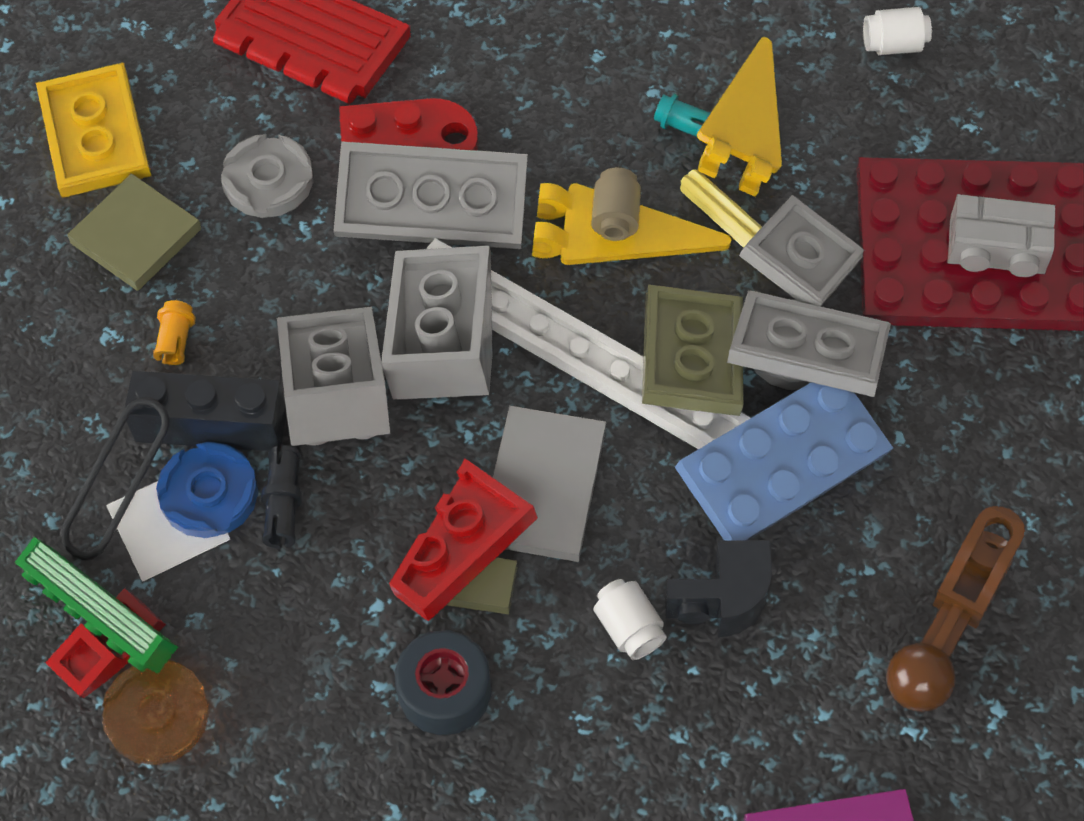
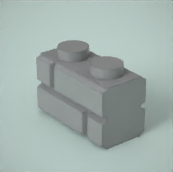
(1001, 235)

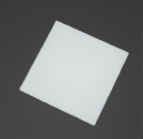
(151, 538)

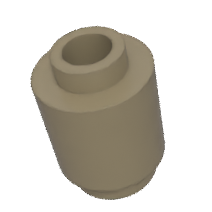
(616, 204)

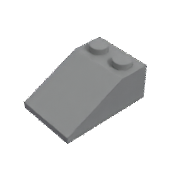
(439, 323)
(332, 376)

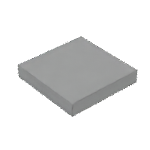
(802, 253)

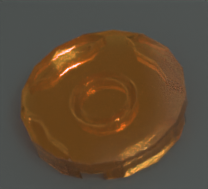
(155, 714)

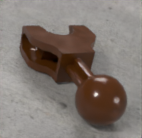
(922, 672)

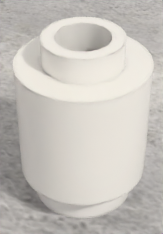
(896, 31)
(629, 618)

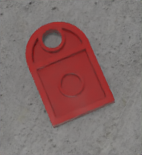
(408, 124)

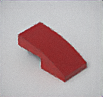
(86, 659)

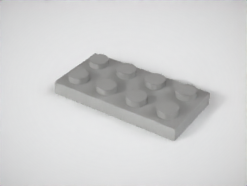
(430, 195)

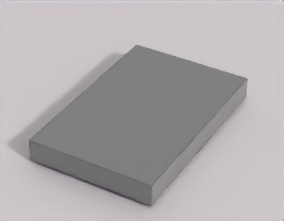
(810, 343)
(553, 467)

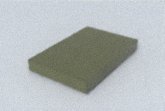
(689, 351)

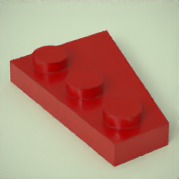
(464, 538)

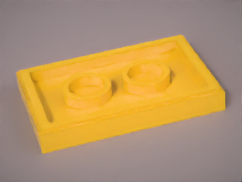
(92, 129)

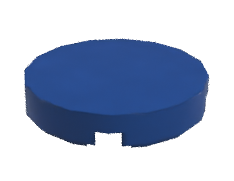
(220, 497)

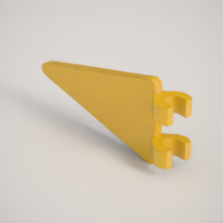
(746, 122)
(579, 244)

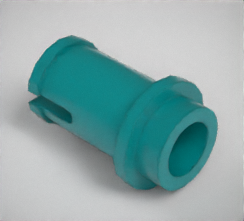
(679, 115)

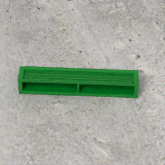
(96, 605)

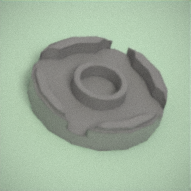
(267, 176)

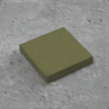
(134, 232)

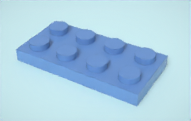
(782, 459)

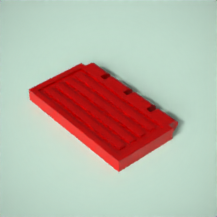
(315, 41)

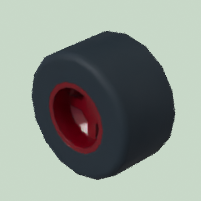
(439, 662)

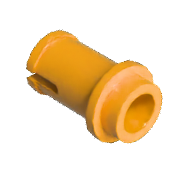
(175, 320)

